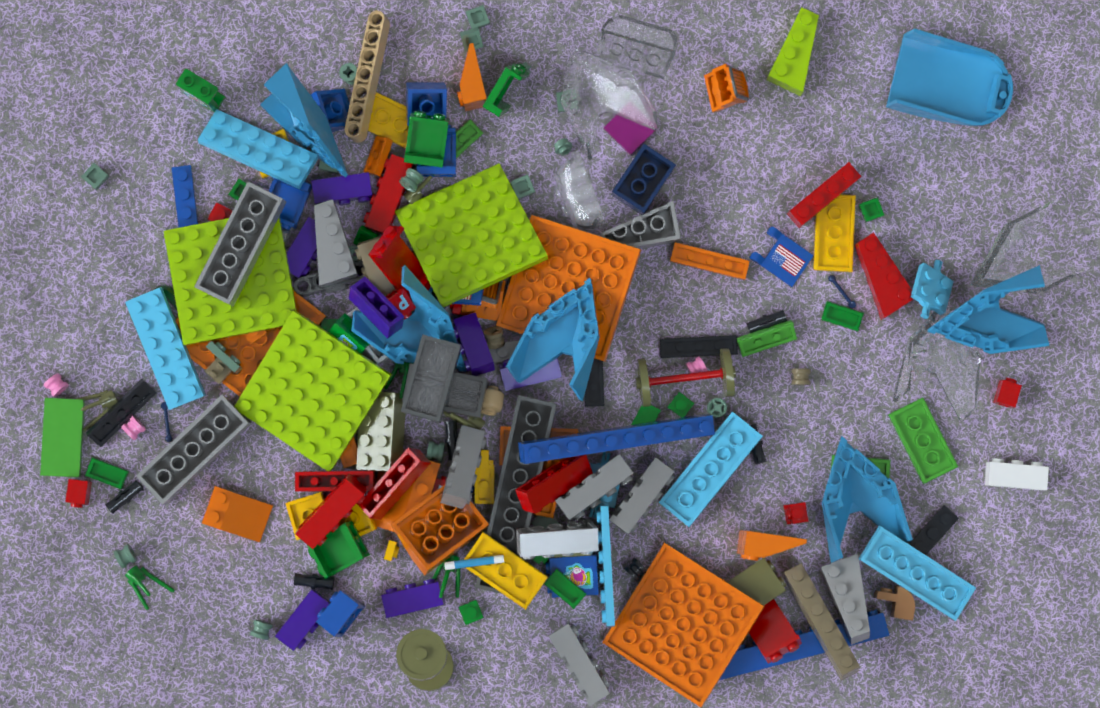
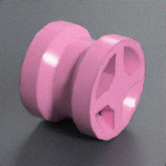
(696, 366)
(56, 385)
(133, 428)

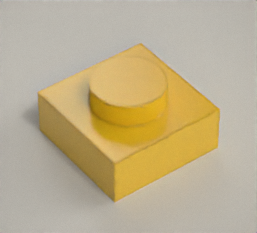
(392, 550)

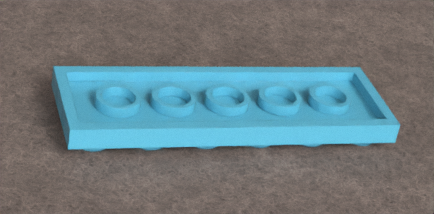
(258, 149)
(165, 348)
(710, 469)
(917, 573)
(605, 575)

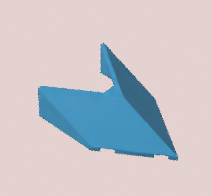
(301, 117)
(427, 319)
(989, 327)
(566, 329)
(855, 487)

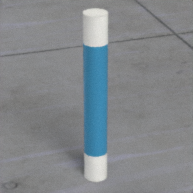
(474, 562)

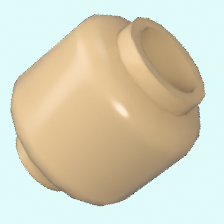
(493, 401)

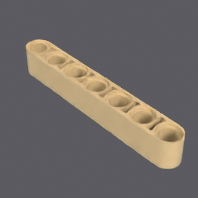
(369, 85)

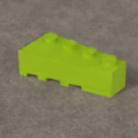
(794, 57)

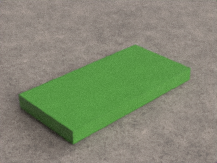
(62, 437)
(923, 440)

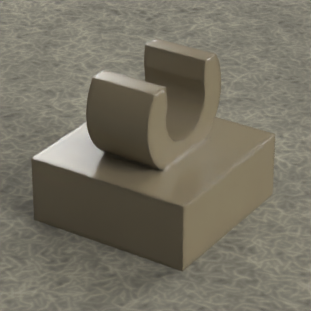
(218, 371)

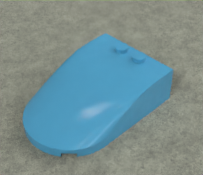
(949, 81)

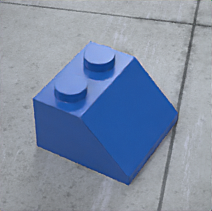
(426, 97)
(334, 105)
(339, 613)

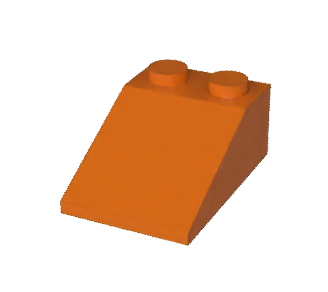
(471, 91)
(237, 514)

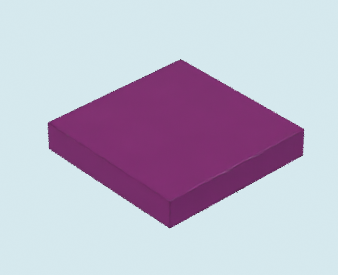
(628, 133)

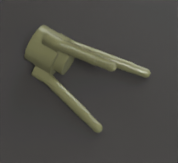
(415, 196)
(106, 399)
(473, 422)

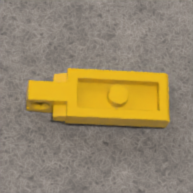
(485, 480)

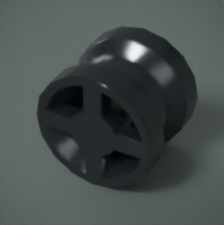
(635, 569)

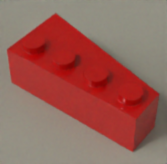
(883, 277)

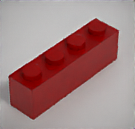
(388, 195)
(824, 195)
(328, 480)
(394, 483)
(553, 483)
(331, 511)

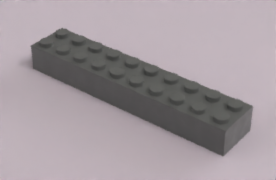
(530, 422)

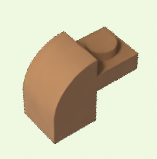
(903, 602)

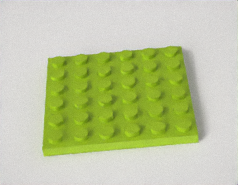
(471, 235)
(262, 304)
(312, 391)

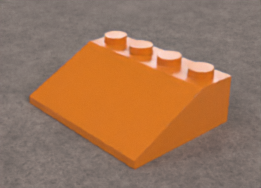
(413, 496)
(437, 530)
(755, 544)

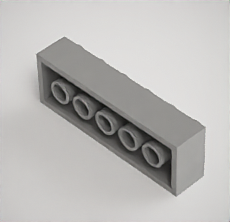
(240, 244)
(193, 450)

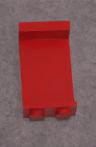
(392, 254)
(774, 633)

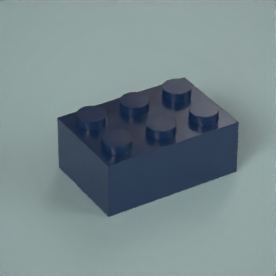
(643, 179)

